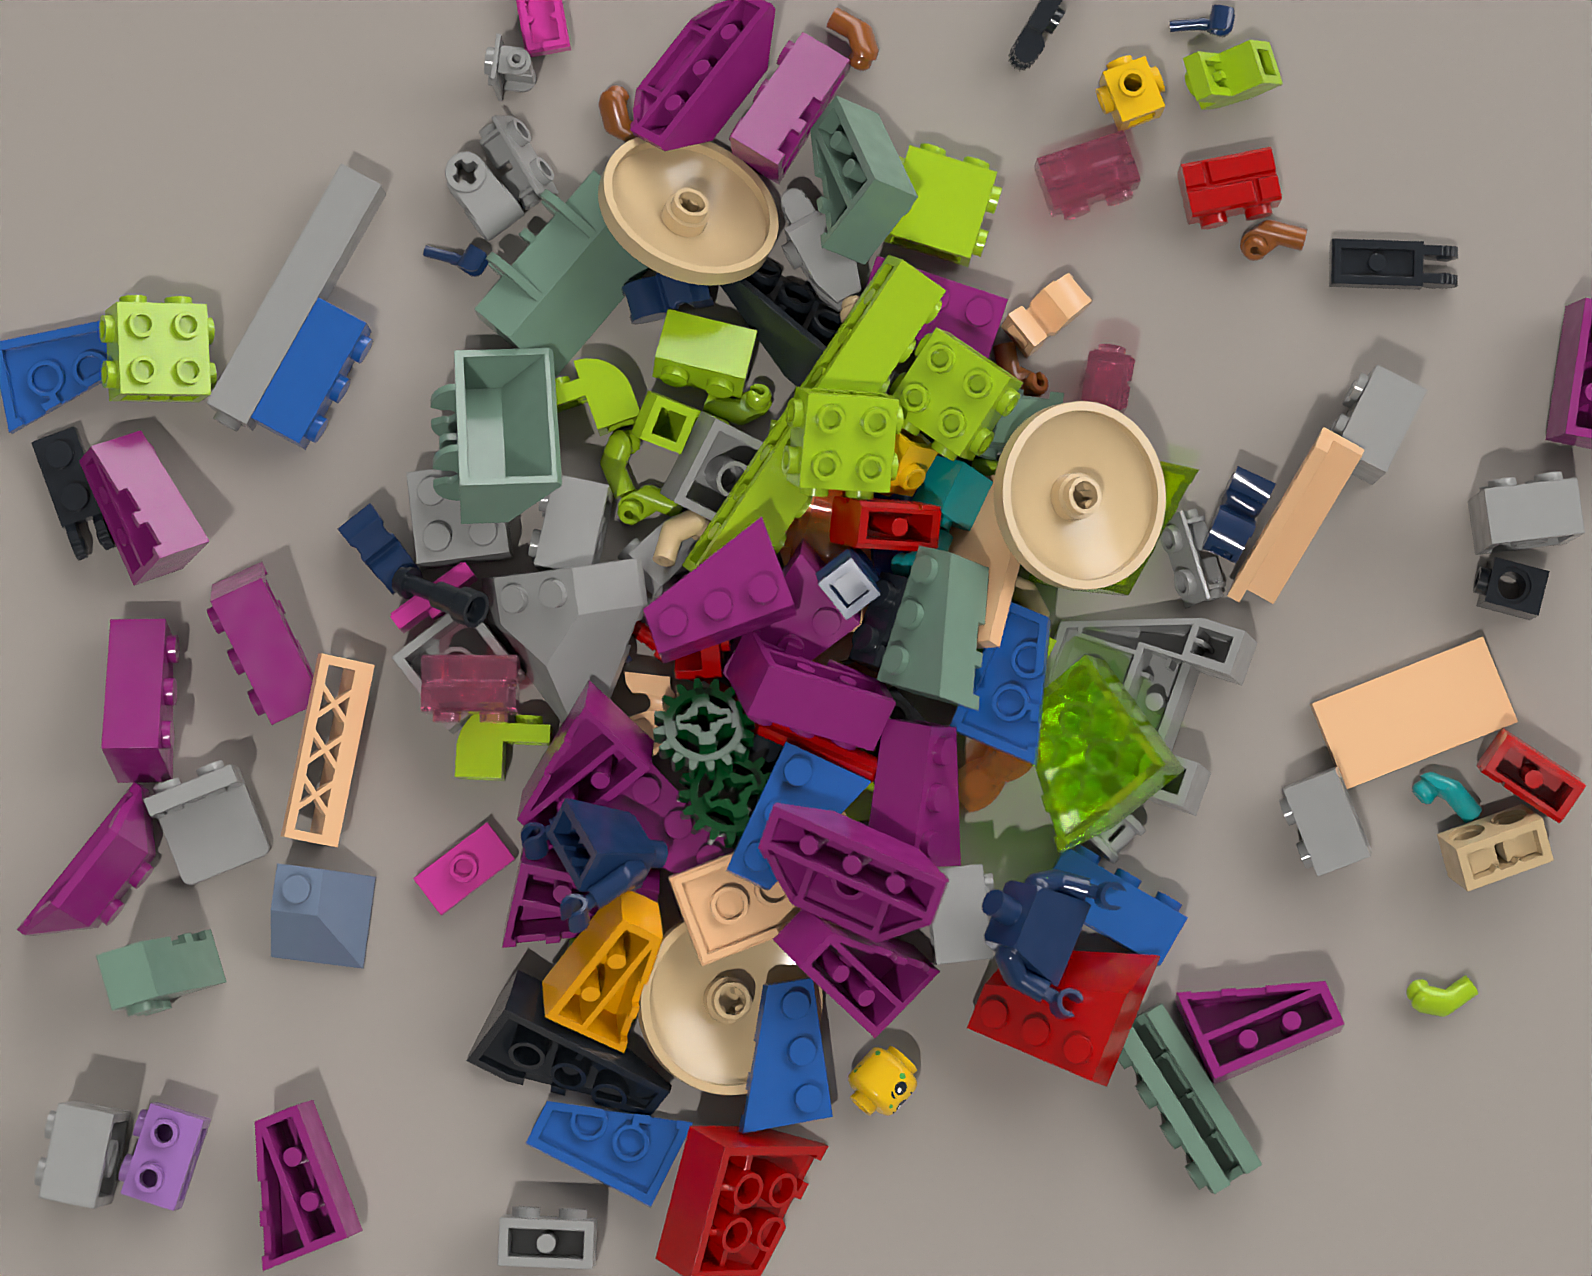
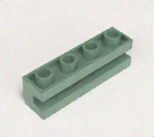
(1187, 1101)

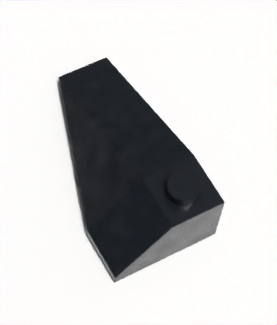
(787, 317)
(525, 1044)

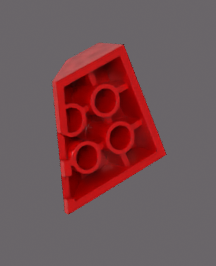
(1081, 1044)
(733, 1199)

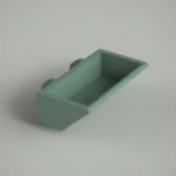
(562, 280)
(500, 435)

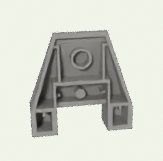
(1159, 669)

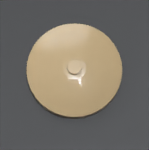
(688, 211)
(1079, 495)
(706, 1016)

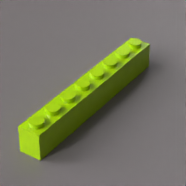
(857, 359)

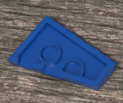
(48, 371)
(1010, 688)
(798, 781)
(788, 1061)
(611, 1146)

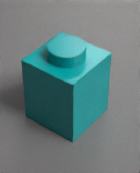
(956, 490)

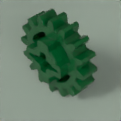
(683, 731)
(734, 815)

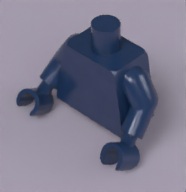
(601, 851)
(1037, 929)

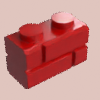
(1230, 187)
(884, 524)
(1531, 775)

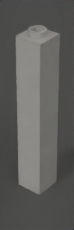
(306, 275)

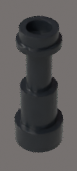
(464, 604)

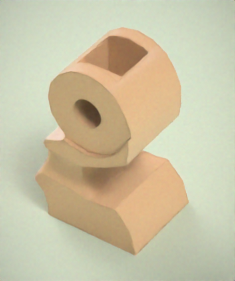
(1046, 315)
(655, 688)

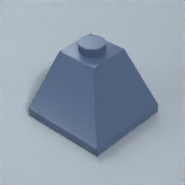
(321, 915)

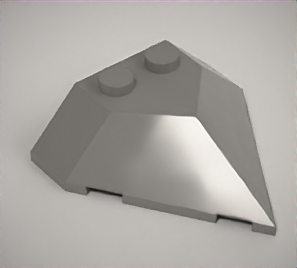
(569, 625)

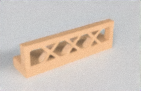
(1297, 517)
(338, 752)

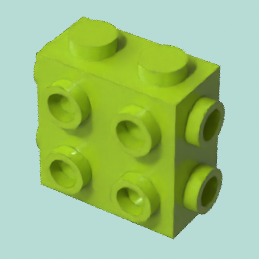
(949, 205)
(157, 350)
(954, 395)
(842, 442)

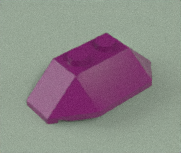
(704, 75)
(851, 872)
(100, 873)

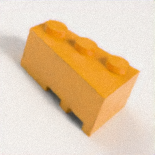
(604, 971)

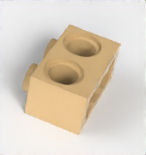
(1495, 847)

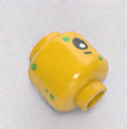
(882, 1081)

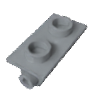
(508, 68)
(507, 143)
(1193, 577)

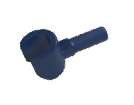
(1219, 22)
(471, 262)

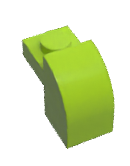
(1232, 74)
(604, 390)
(666, 422)
(484, 745)

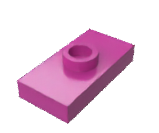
(543, 26)
(418, 609)
(464, 868)

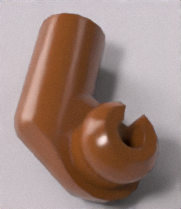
(859, 35)
(615, 113)
(1268, 236)
(1007, 358)

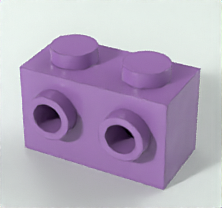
(163, 1155)

